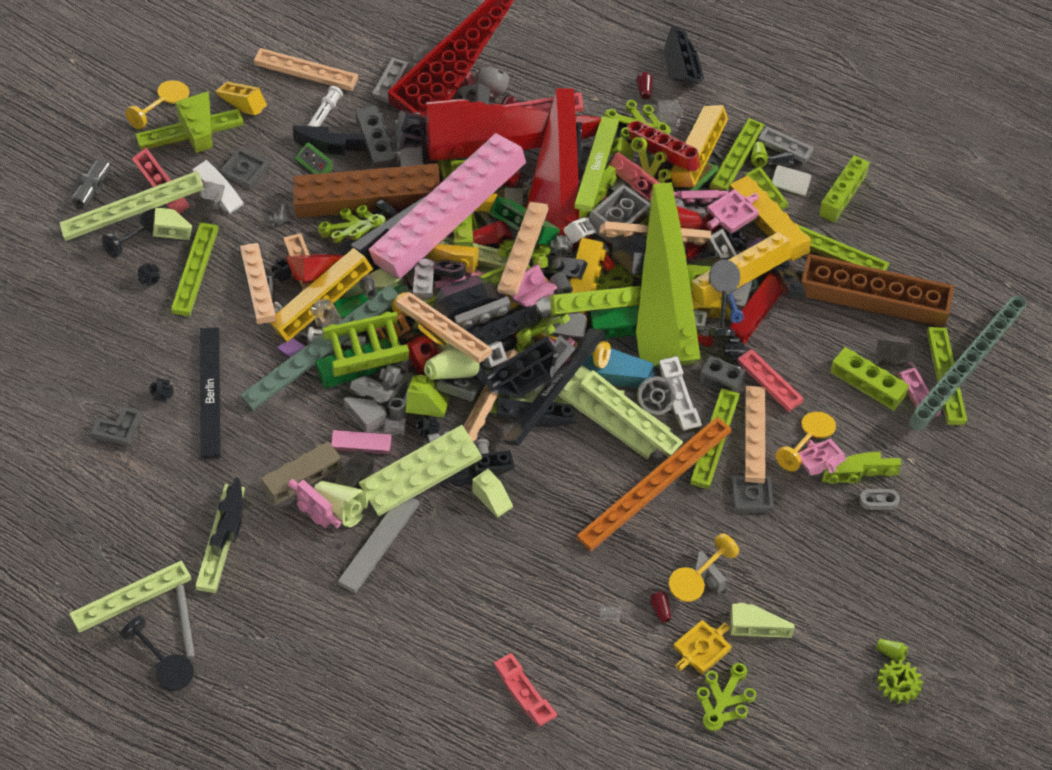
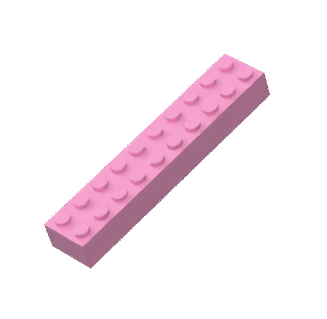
(447, 206)

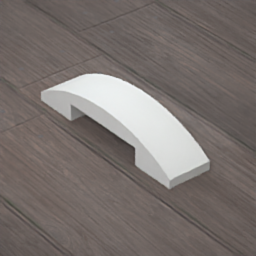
(682, 406)

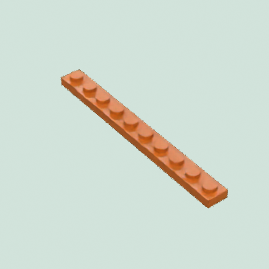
(653, 484)

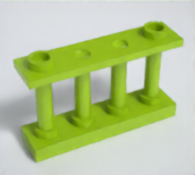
(370, 360)

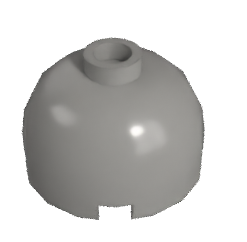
(492, 79)
(656, 395)

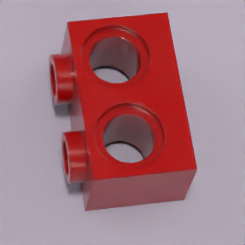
(420, 358)

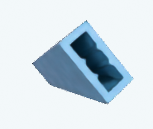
(622, 369)

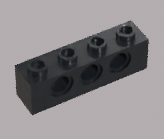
(506, 325)

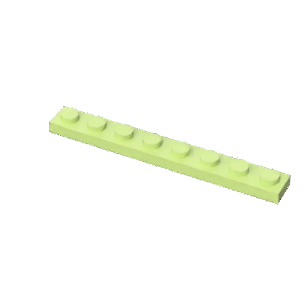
(131, 205)

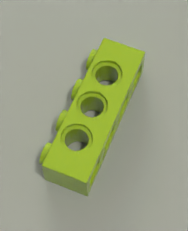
(844, 188)
(869, 378)

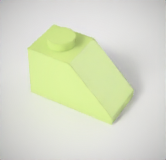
(170, 225)
(491, 493)

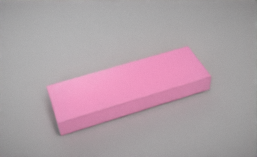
(917, 389)
(361, 441)

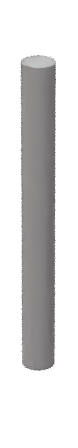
(185, 622)

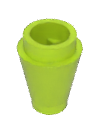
(759, 155)
(892, 649)

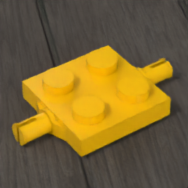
(702, 647)

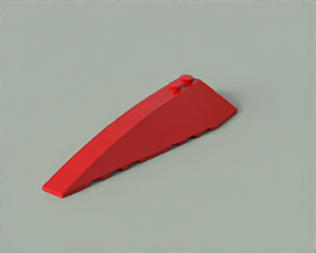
(448, 64)
(462, 127)
(557, 165)

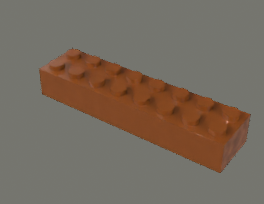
(332, 192)
(877, 290)

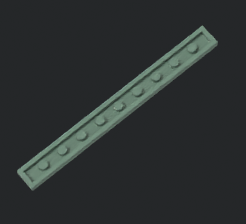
(317, 349)

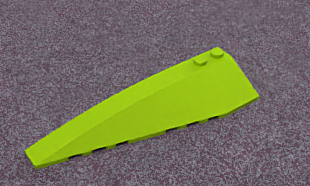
(666, 306)

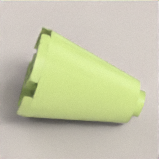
(450, 365)
(345, 501)

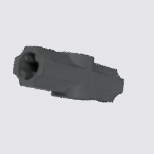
(91, 183)

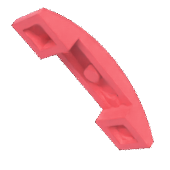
(523, 691)

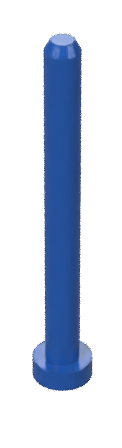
(736, 315)

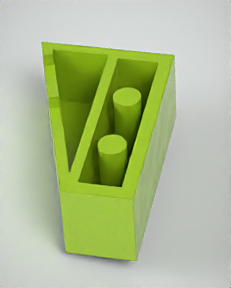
(196, 120)

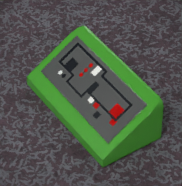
(314, 160)
(707, 173)

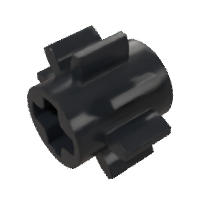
(737, 240)
(281, 269)
(148, 274)
(733, 348)
(161, 390)
(427, 426)

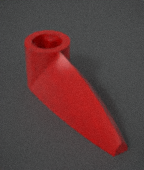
(492, 233)

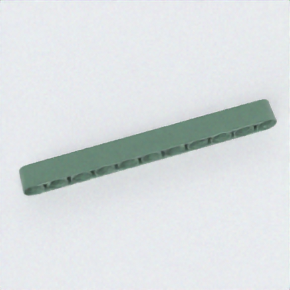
(967, 363)

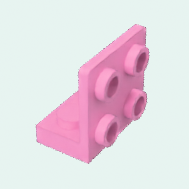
(533, 287)

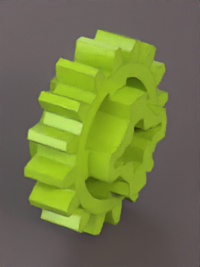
(907, 689)

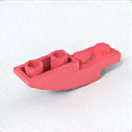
(634, 175)

